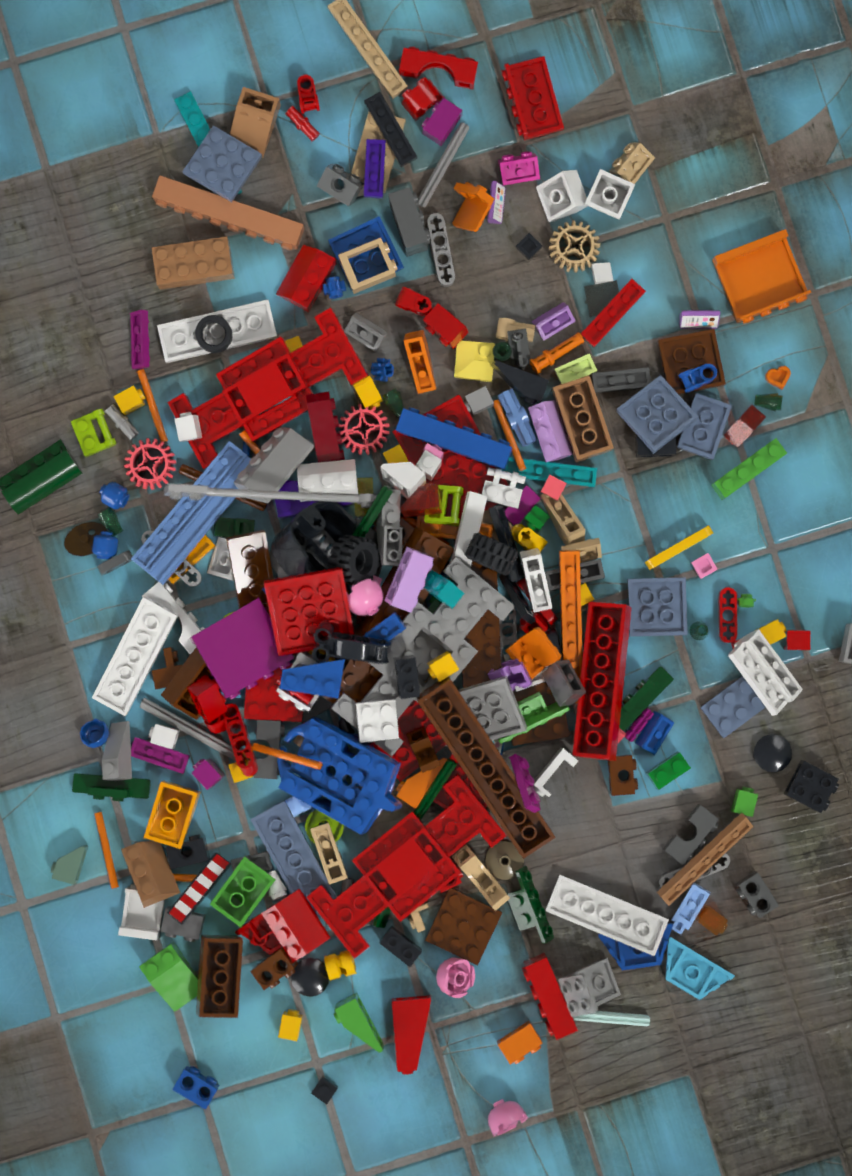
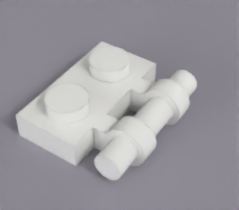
(500, 493)

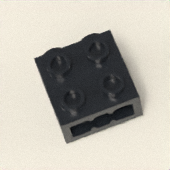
(811, 786)

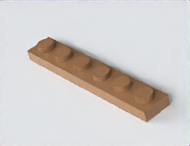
(705, 859)

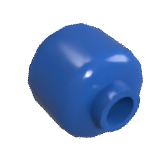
(114, 495)
(105, 545)

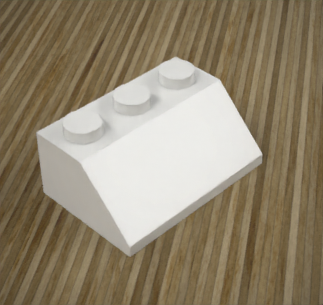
(328, 477)

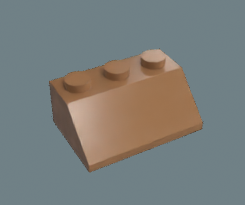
(150, 872)

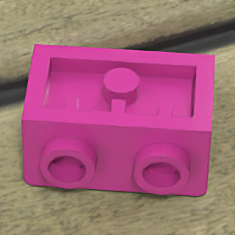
(519, 168)

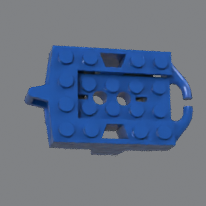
(370, 772)

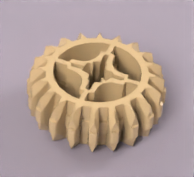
(569, 240)

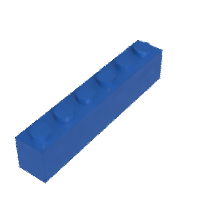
(454, 439)

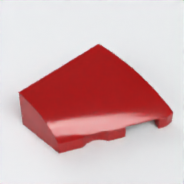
(260, 934)

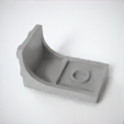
(589, 988)

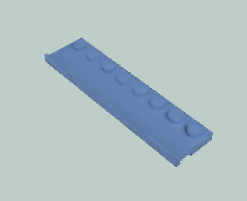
(191, 518)

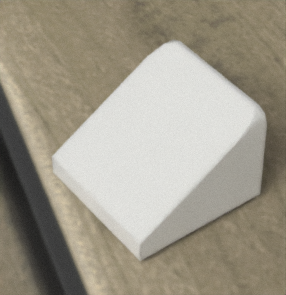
(601, 272)

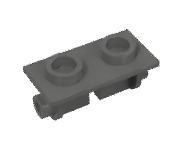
(520, 348)

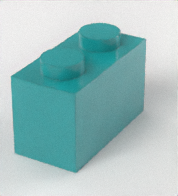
(442, 589)

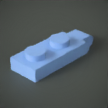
(689, 908)

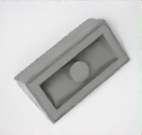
(365, 331)

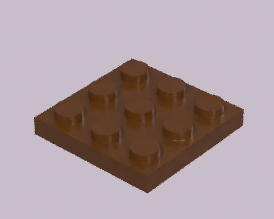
(687, 353)
(553, 729)
(463, 926)

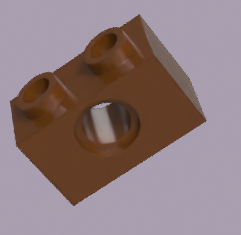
(627, 786)

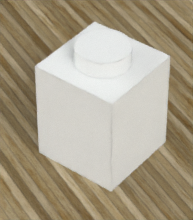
(188, 427)
(430, 464)
(164, 736)

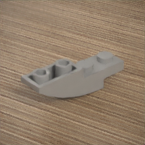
(389, 531)

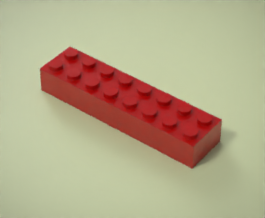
(603, 681)

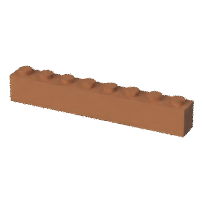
(231, 214)

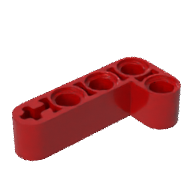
(238, 739)

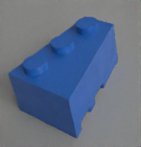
(315, 679)

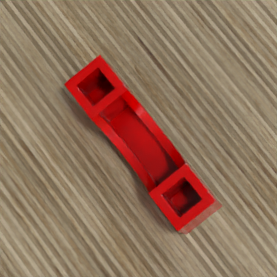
(416, 62)

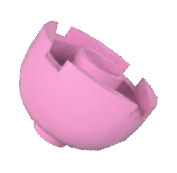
(365, 598)
(455, 977)
(505, 1116)

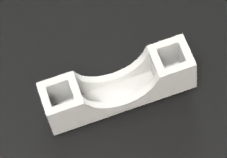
(162, 595)

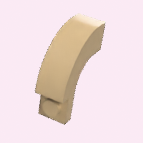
(481, 877)

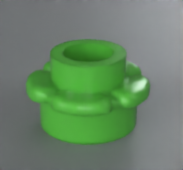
(746, 601)

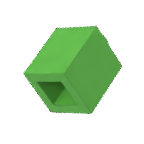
(744, 801)

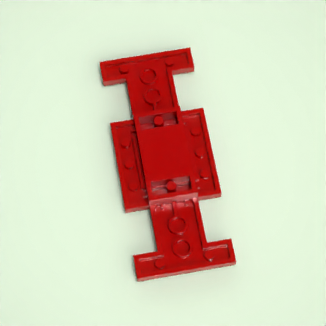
(266, 380)
(406, 866)

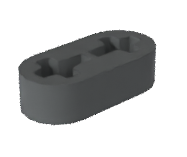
(115, 562)

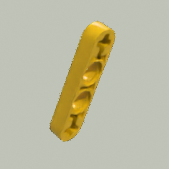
(679, 547)

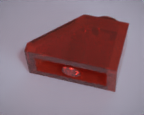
(744, 426)
(423, 501)

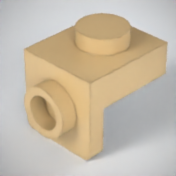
(416, 920)

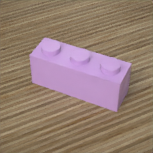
(550, 431)
(409, 579)

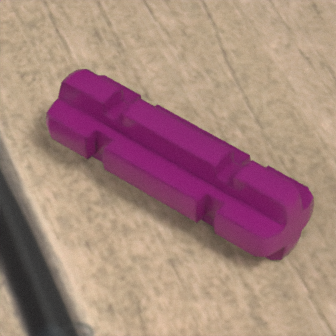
(639, 724)

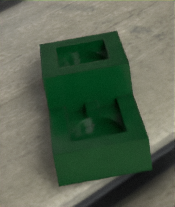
(232, 527)

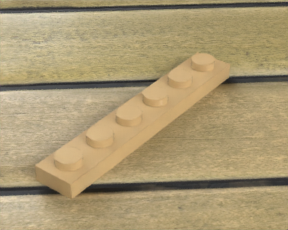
(368, 47)

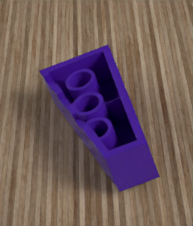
(291, 508)

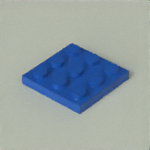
(370, 262)

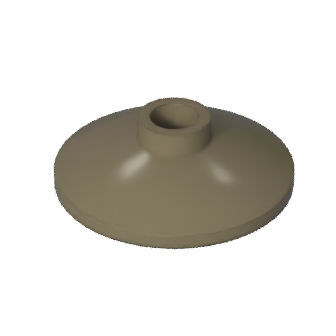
(495, 855)

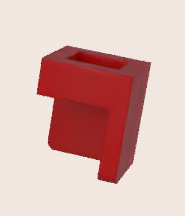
(798, 640)

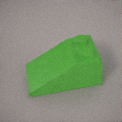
(242, 891)
(171, 976)
(357, 1021)

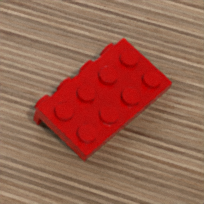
(532, 98)

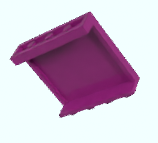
(240, 649)

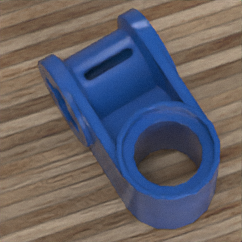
(696, 377)

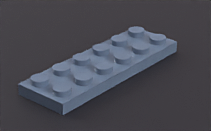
(290, 851)

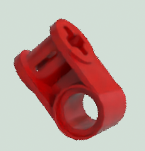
(307, 97)
(411, 300)

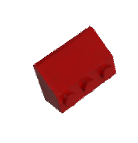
(306, 277)
(296, 925)

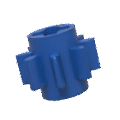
(334, 287)
(382, 369)

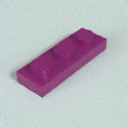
(139, 339)
(159, 755)
(525, 783)

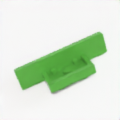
(536, 713)

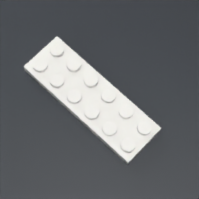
(248, 323)
(135, 656)
(607, 915)

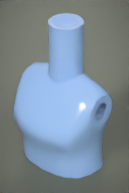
(297, 806)

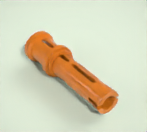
(548, 357)

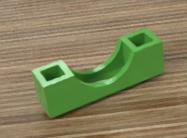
(749, 469)

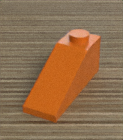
(420, 361)
(417, 785)

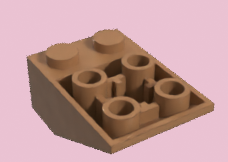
(255, 119)

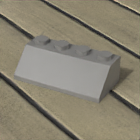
(274, 462)

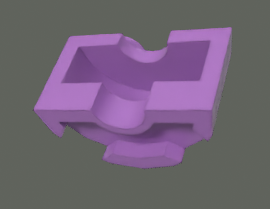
(515, 672)

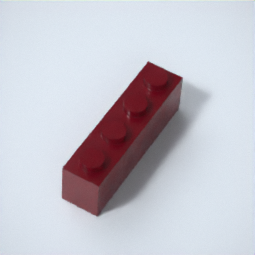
(324, 427)

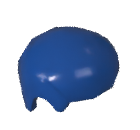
(94, 733)

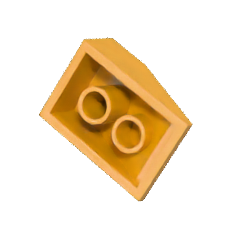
(171, 814)

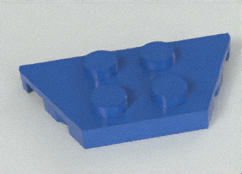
(632, 958)

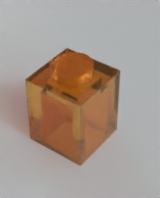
(712, 920)

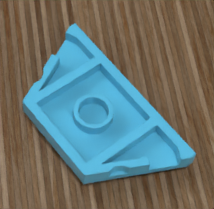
(693, 971)

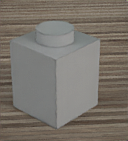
(478, 401)

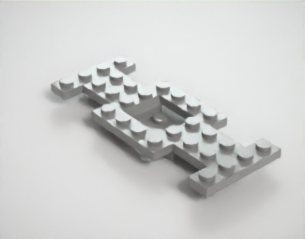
(429, 637)

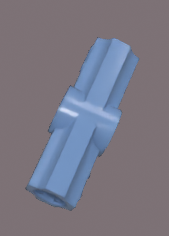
(517, 417)

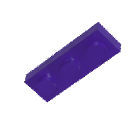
(374, 168)

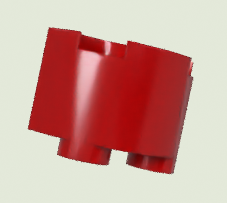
(421, 98)

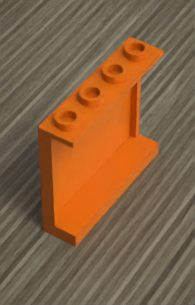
(760, 277)

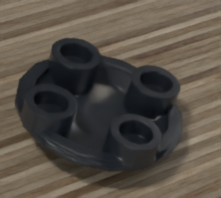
(772, 753)
(310, 977)

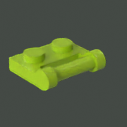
(88, 436)
(441, 518)

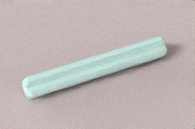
(615, 1018)

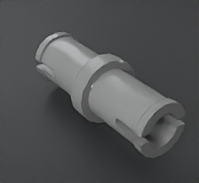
(121, 422)

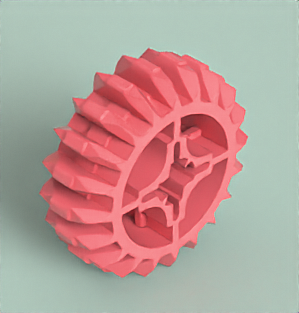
(372, 428)
(142, 466)

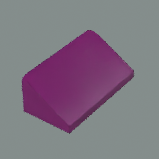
(527, 502)

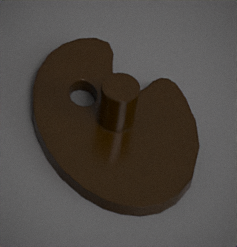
(79, 541)

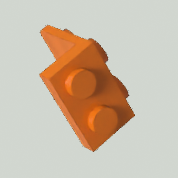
(474, 207)
(534, 651)

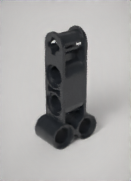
(349, 646)

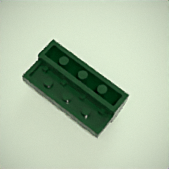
(39, 477)

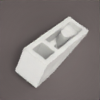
(536, 579)

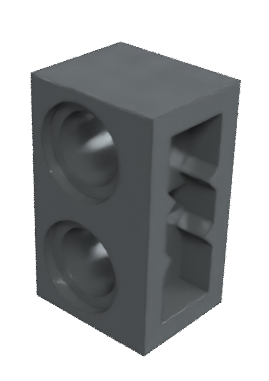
(760, 892)

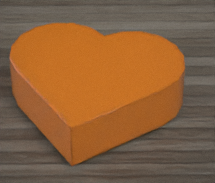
(778, 377)

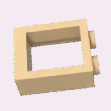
(391, 265)

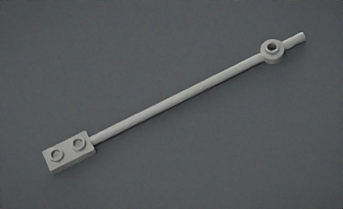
(196, 492)

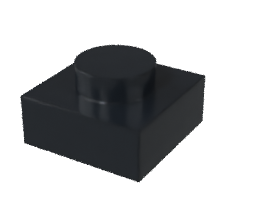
(528, 246)
(324, 1090)

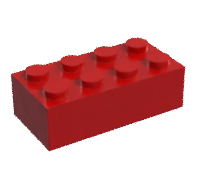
(550, 996)

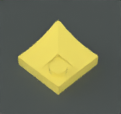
(474, 361)

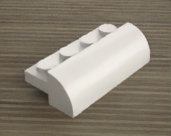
(764, 671)

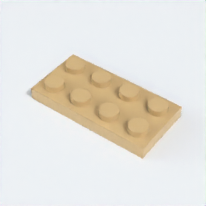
(372, 131)

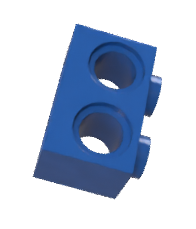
(193, 1091)

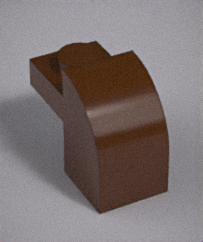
(163, 676)
(423, 749)

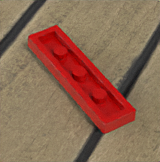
(613, 313)

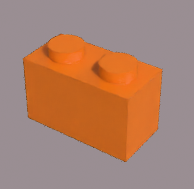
(519, 1043)

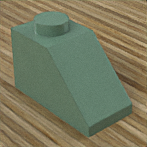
(69, 866)

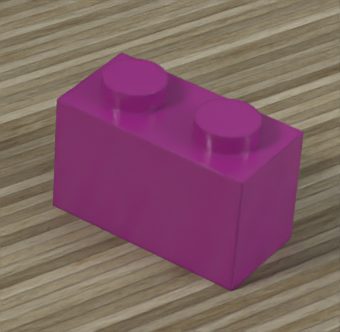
(442, 121)
(207, 773)

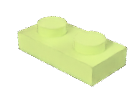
(576, 369)

